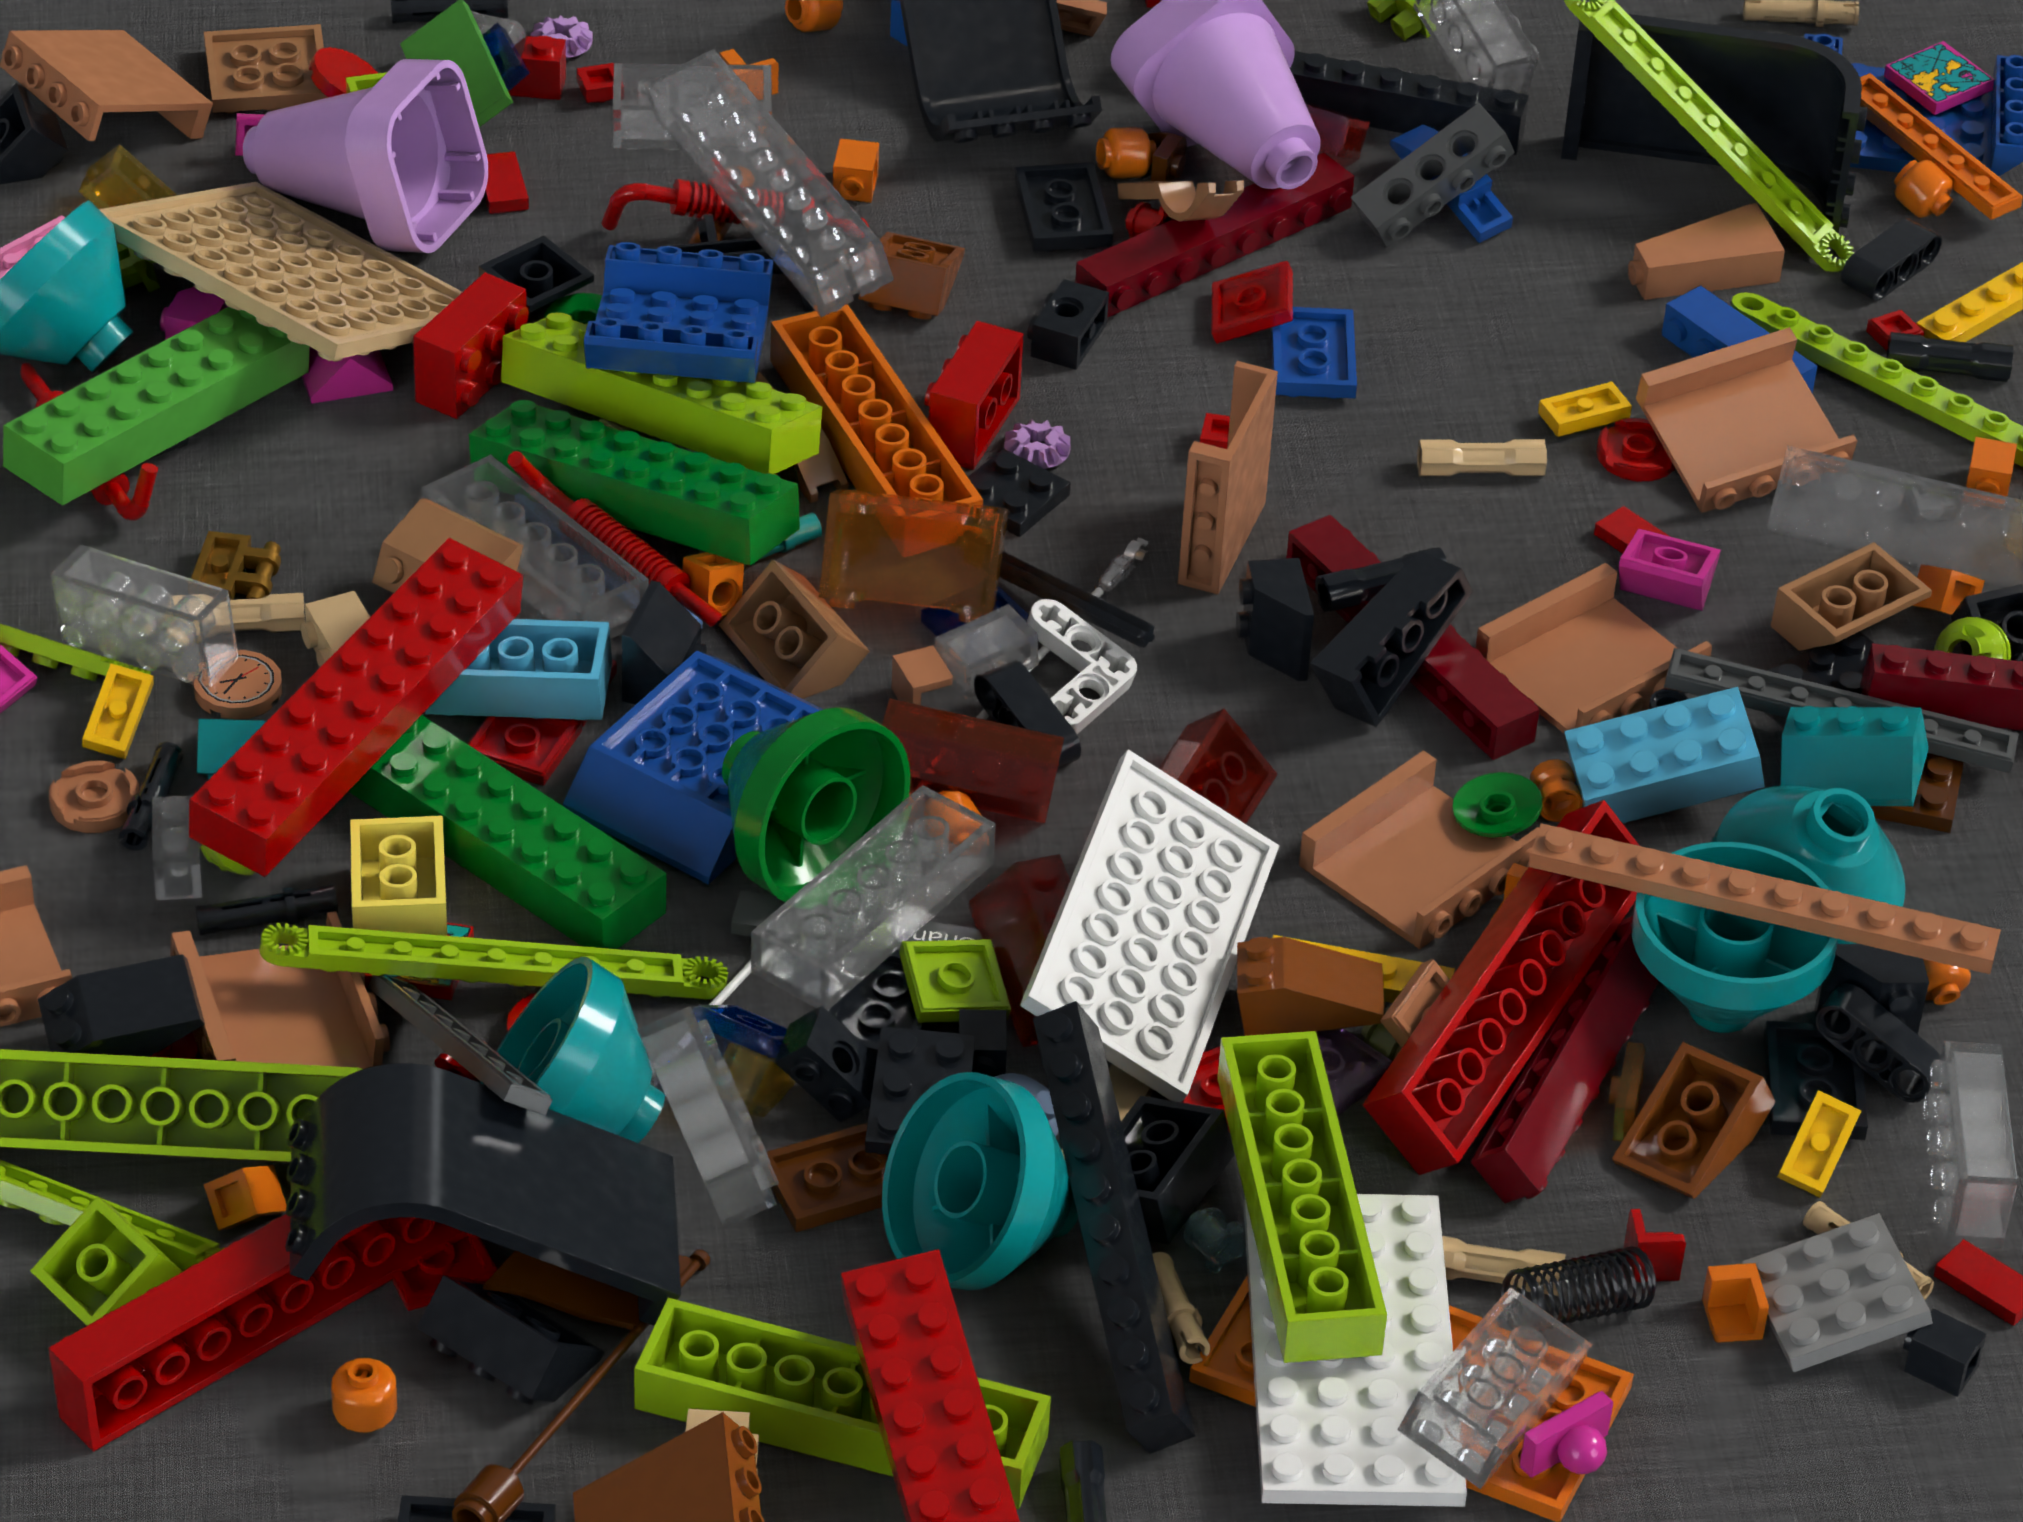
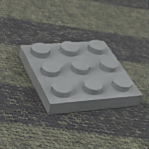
(1839, 1292)

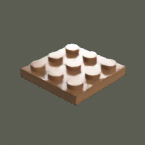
(262, 67)

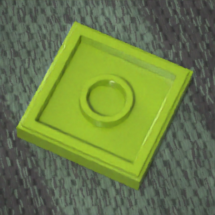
(952, 977)

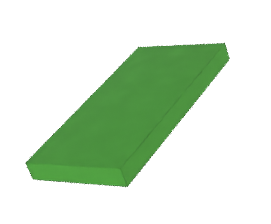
(457, 38)

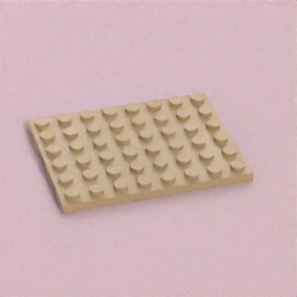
(285, 267)

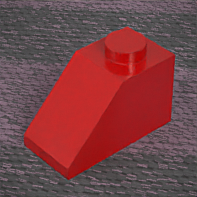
(547, 67)

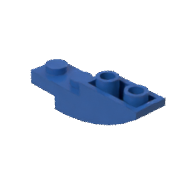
(1476, 208)

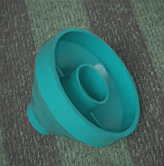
(66, 295)
(1826, 832)
(1725, 963)
(586, 1051)
(976, 1180)

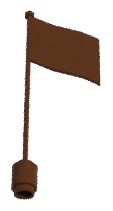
(496, 1488)

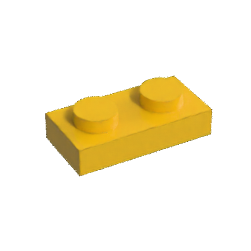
(1584, 409)
(117, 711)
(1819, 1144)

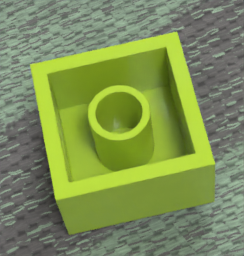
(102, 1263)

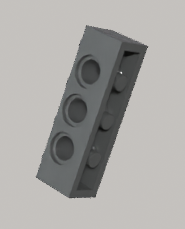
(1438, 156)

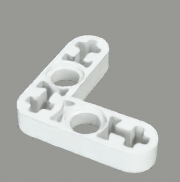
(1093, 673)

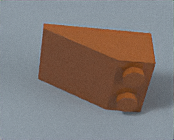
(921, 275)
(1305, 987)
(1695, 1121)

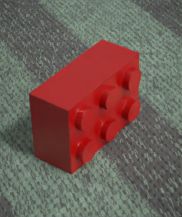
(462, 345)
(976, 391)

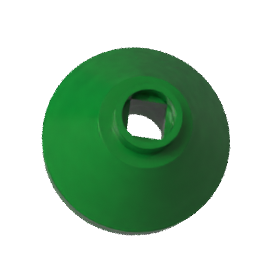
(810, 793)

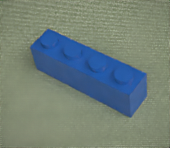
(1704, 323)

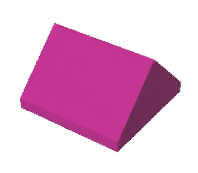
(346, 378)
(1668, 569)

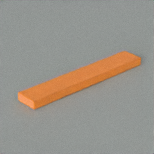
(1928, 142)

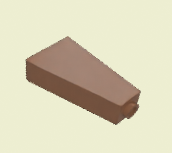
(1714, 253)

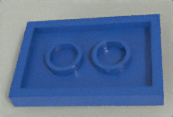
(1316, 354)

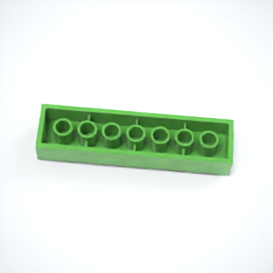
(150, 403)

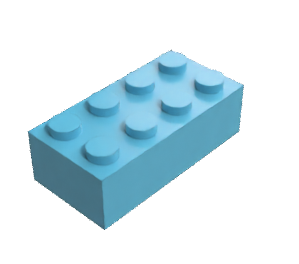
(535, 673)
(1667, 756)

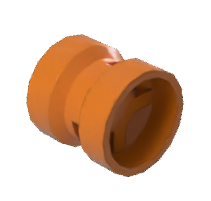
(1557, 789)

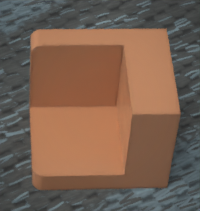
(918, 673)

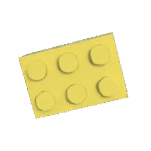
(399, 875)

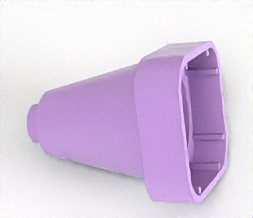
(1223, 84)
(386, 154)

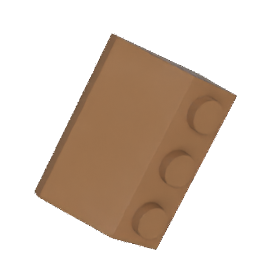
(425, 531)
(1844, 598)
(792, 634)

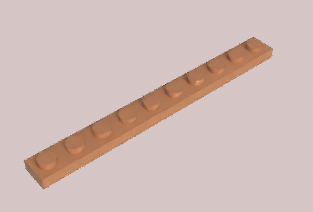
(1765, 898)

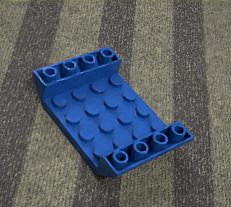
(1984, 126)
(680, 313)
(660, 765)

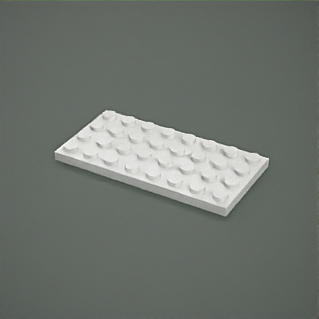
(1153, 924)
(1334, 1422)

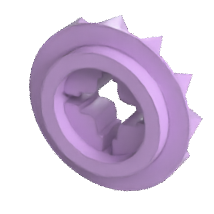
(578, 33)
(1046, 455)

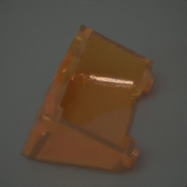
(912, 552)

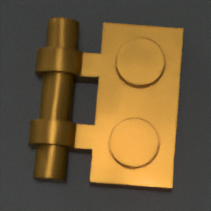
(226, 557)

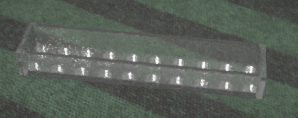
(769, 183)
(1905, 514)

